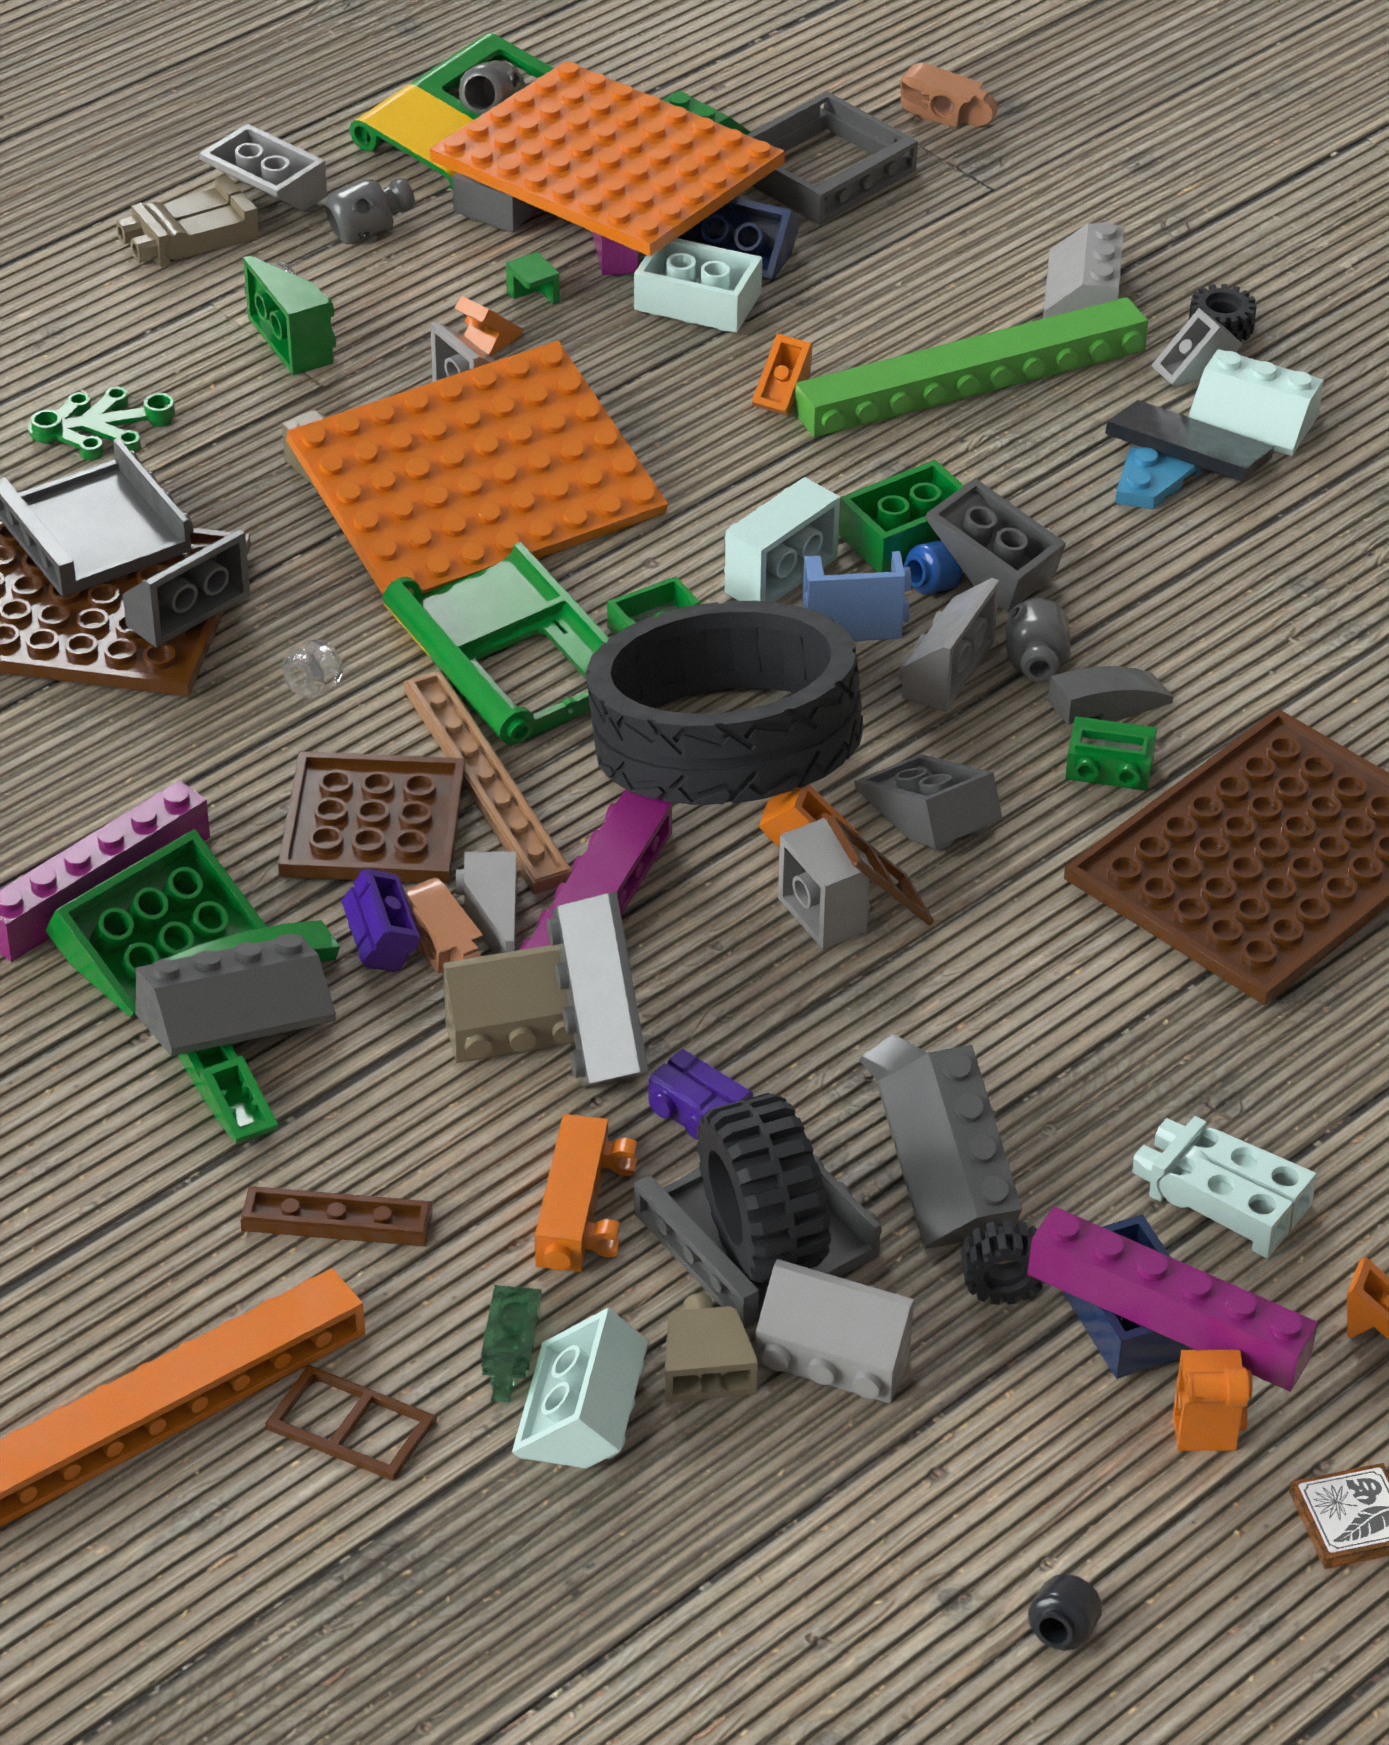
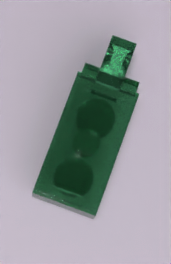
(510, 1337)

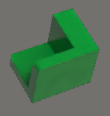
(531, 275)

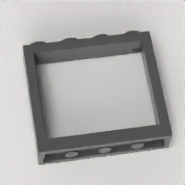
(891, 160)

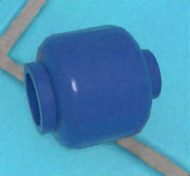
(933, 568)

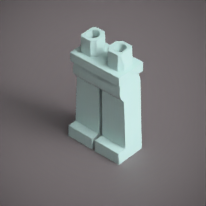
(1227, 1181)

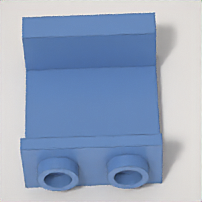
(865, 603)

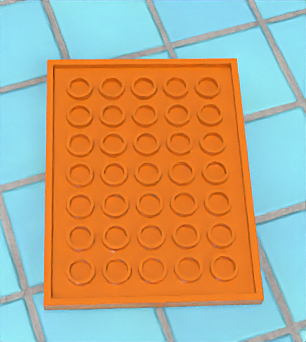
(608, 157)
(474, 465)

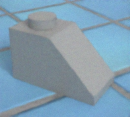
(1193, 349)

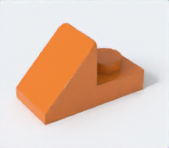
(486, 327)
(786, 365)
(1368, 1300)

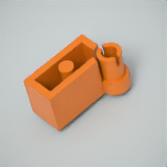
(1211, 1400)

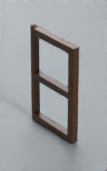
(881, 869)
(334, 1446)

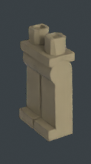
(190, 224)

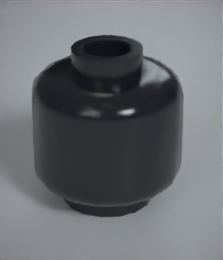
(1065, 1612)

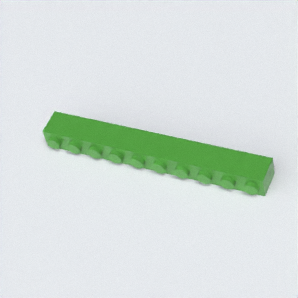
(970, 367)

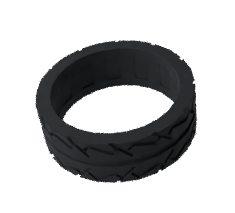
(735, 752)

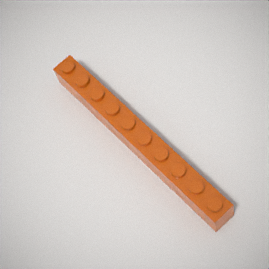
(175, 1391)

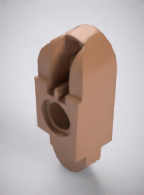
(945, 97)
(442, 924)

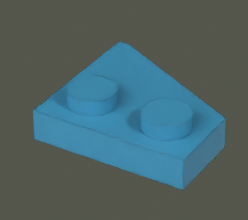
(1151, 477)

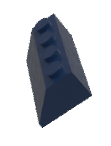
(752, 230)

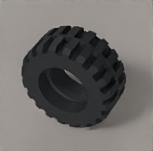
(763, 1185)

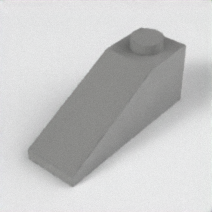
(491, 896)

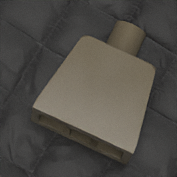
(708, 1353)

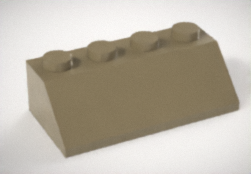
(504, 1003)

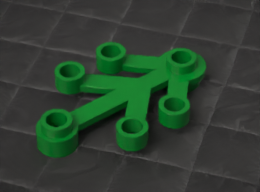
(52, 425)

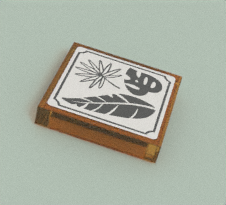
(1346, 1514)

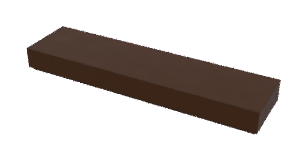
(336, 1216)

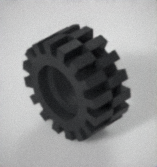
(1228, 307)
(995, 1246)

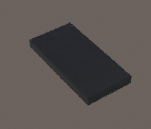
(1189, 440)

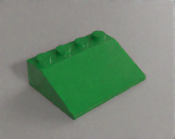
(150, 914)

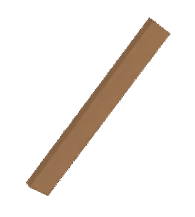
(488, 781)

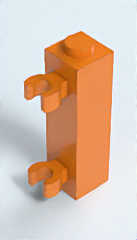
(572, 1193)

